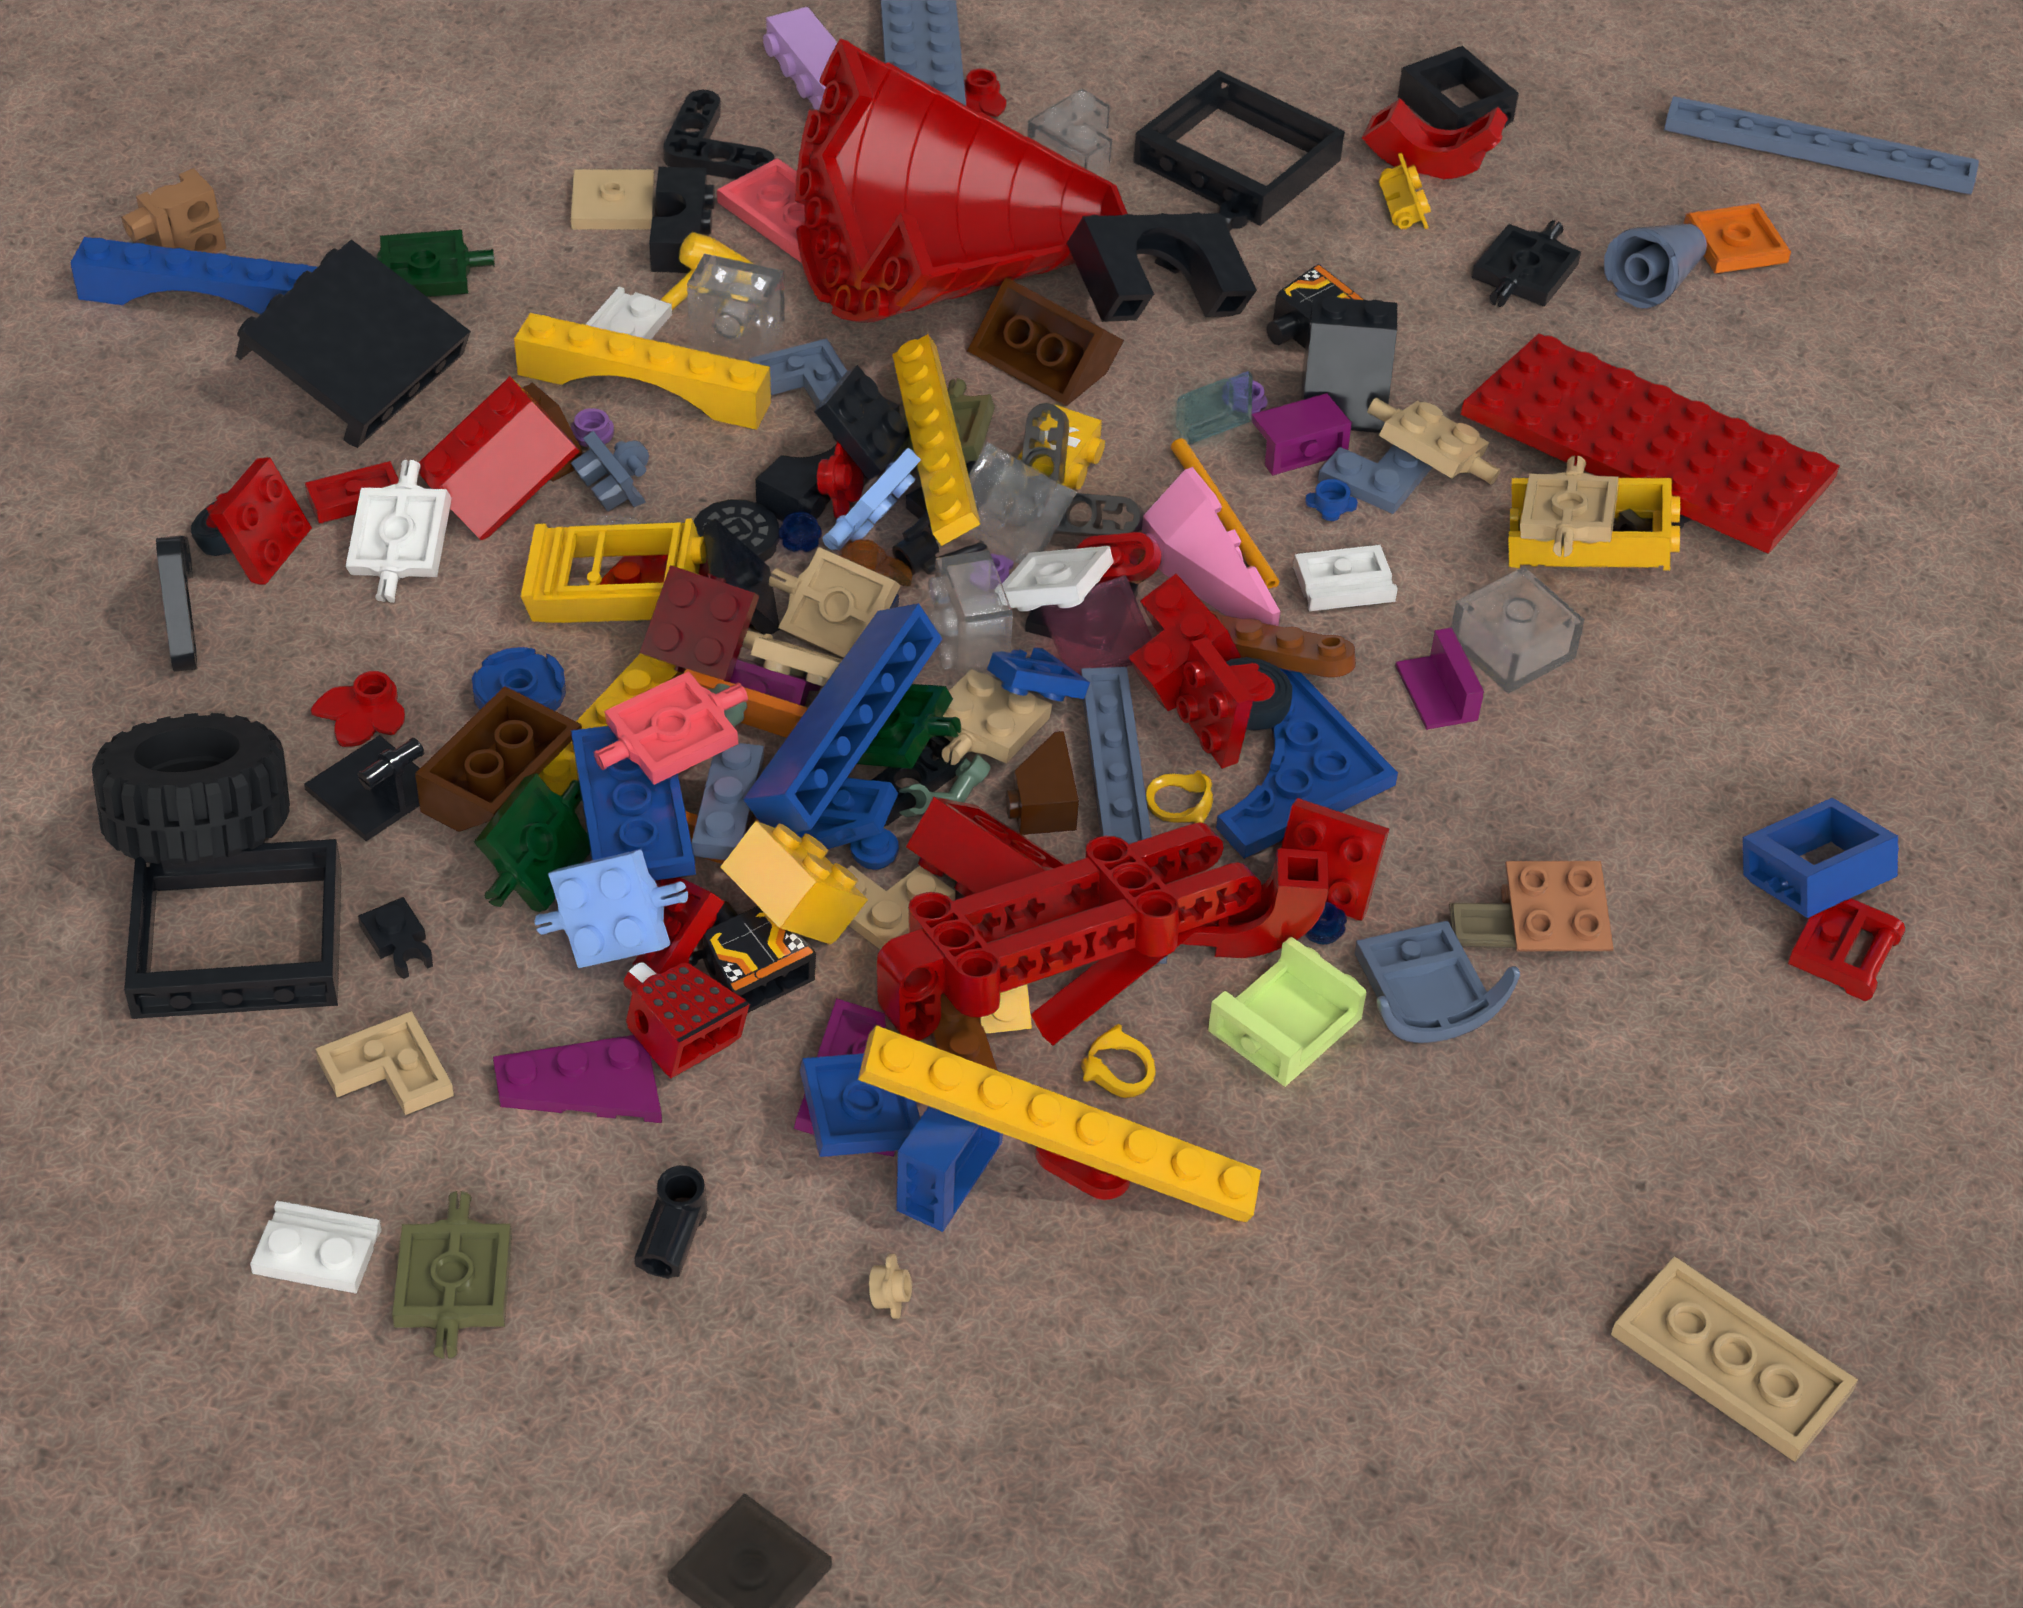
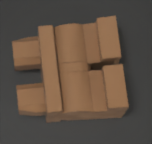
(178, 216)

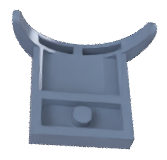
(1428, 984)

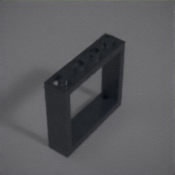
(1161, 153)
(239, 987)

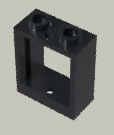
(1425, 80)

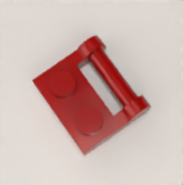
(1830, 938)

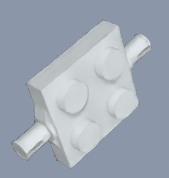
(398, 531)

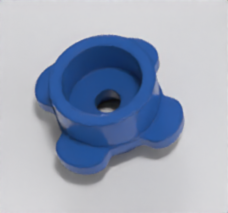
(1331, 499)

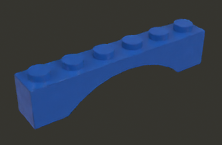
(124, 271)

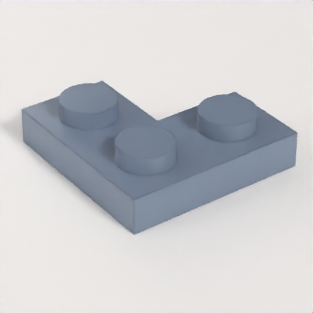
(806, 366)
(1380, 483)

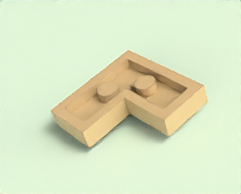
(887, 911)
(392, 1052)

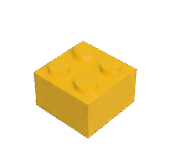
(795, 882)

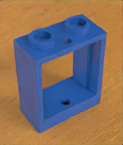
(1774, 857)
(941, 1166)

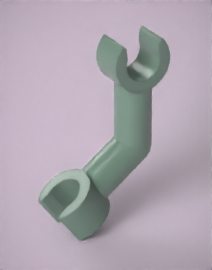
(968, 777)

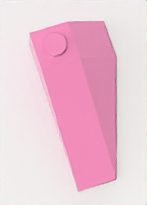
(1204, 553)

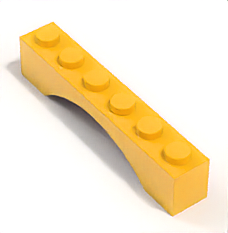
(716, 384)

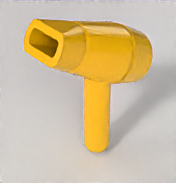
(690, 255)

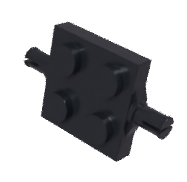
(1526, 264)

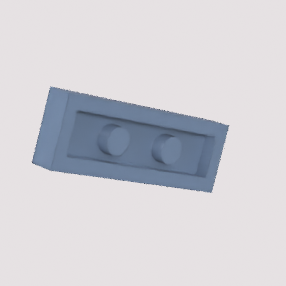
(723, 812)

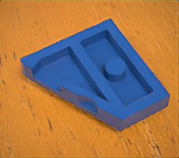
(1038, 673)
(854, 812)

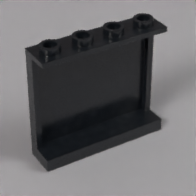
(355, 339)

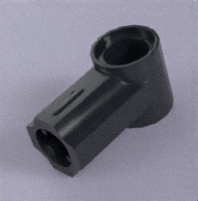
(672, 1223)

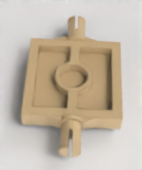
(1435, 439)
(1569, 507)
(832, 601)
(790, 658)
(992, 718)

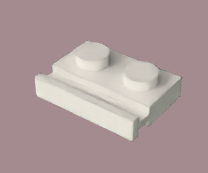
(632, 314)
(1345, 577)
(316, 1247)

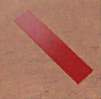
(1093, 990)

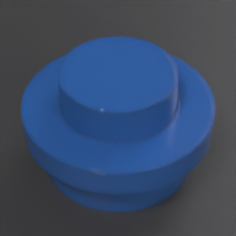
(875, 851)

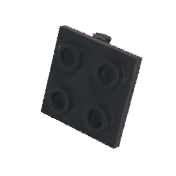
(370, 786)

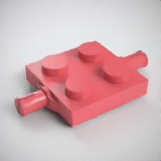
(671, 727)

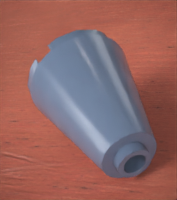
(1653, 261)

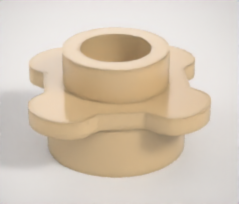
(890, 1286)

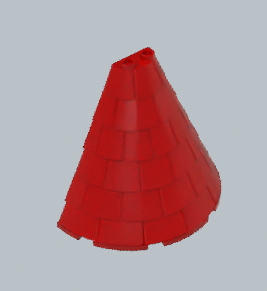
(925, 195)

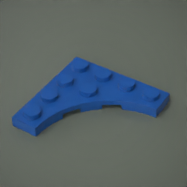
(1314, 760)

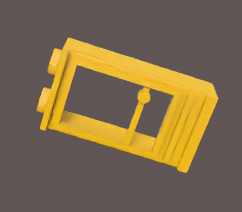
(1627, 549)
(550, 561)

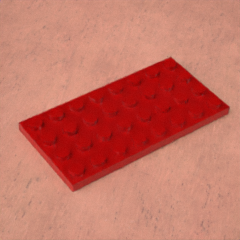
(1631, 428)

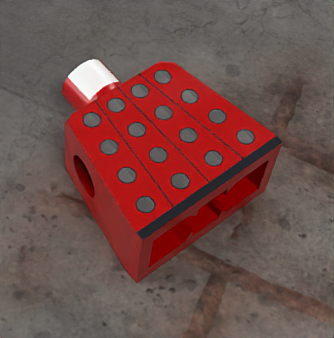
(682, 1015)

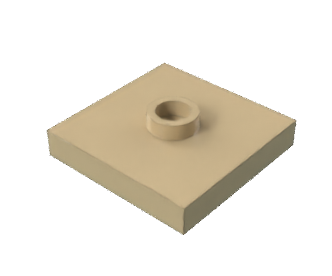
(612, 199)

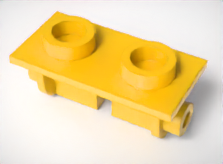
(1400, 192)

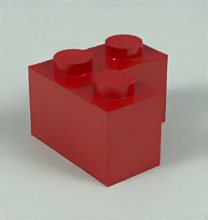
(1179, 620)

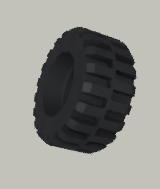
(191, 788)

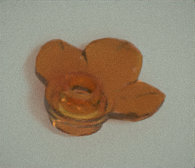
(873, 557)

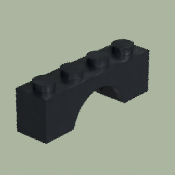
(792, 486)

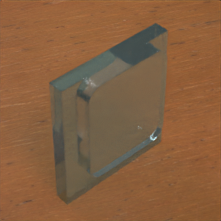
(1215, 408)

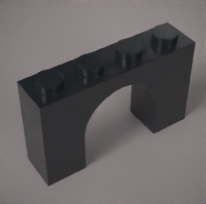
(1194, 243)

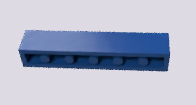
(843, 719)

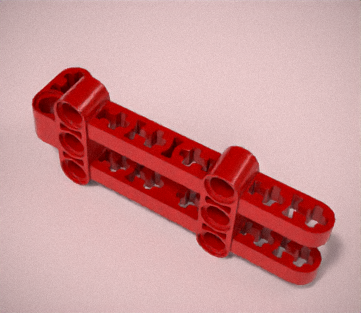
(1135, 909)

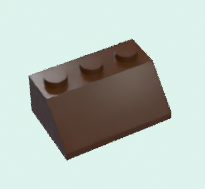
(1043, 343)
(489, 759)

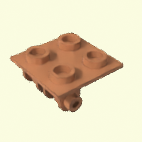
(1558, 905)

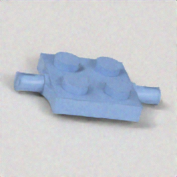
(874, 502)
(610, 908)

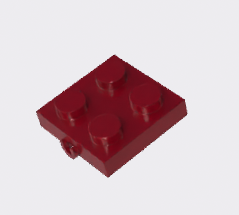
(699, 623)

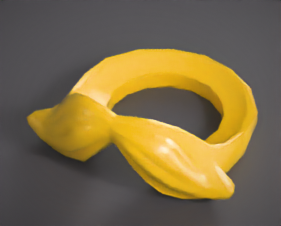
(1194, 783)
(1098, 1072)

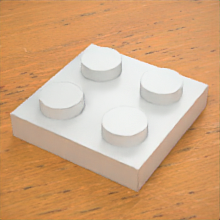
(1056, 577)

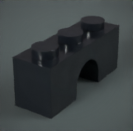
(680, 209)

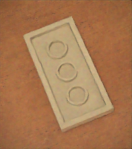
(1734, 1358)

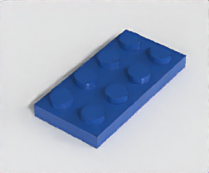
(629, 811)

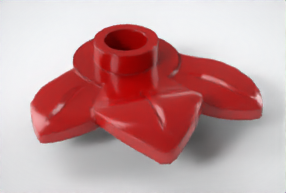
(983, 92)
(840, 480)
(362, 709)

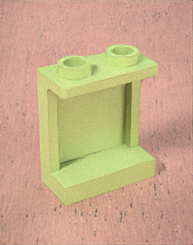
(1289, 1012)

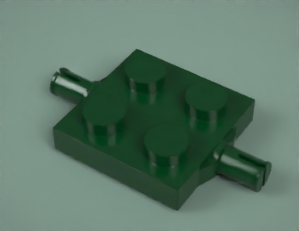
(433, 260)
(911, 726)
(532, 838)

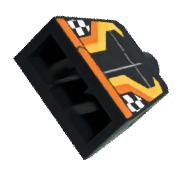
(1295, 301)
(756, 956)

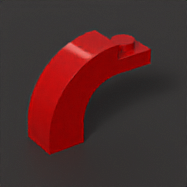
(1432, 150)
(1286, 908)

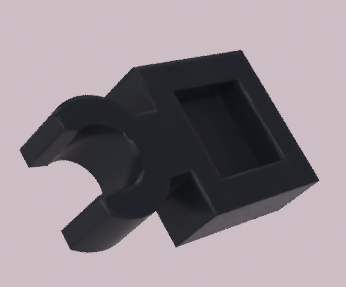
(398, 932)

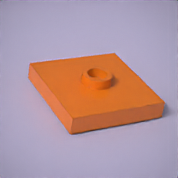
(1739, 238)

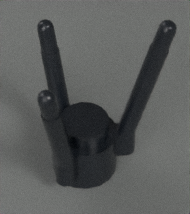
(920, 548)

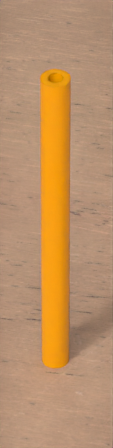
(1226, 515)

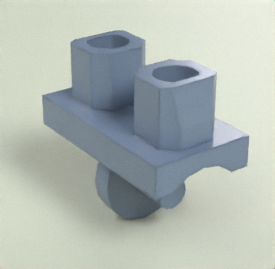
(626, 461)

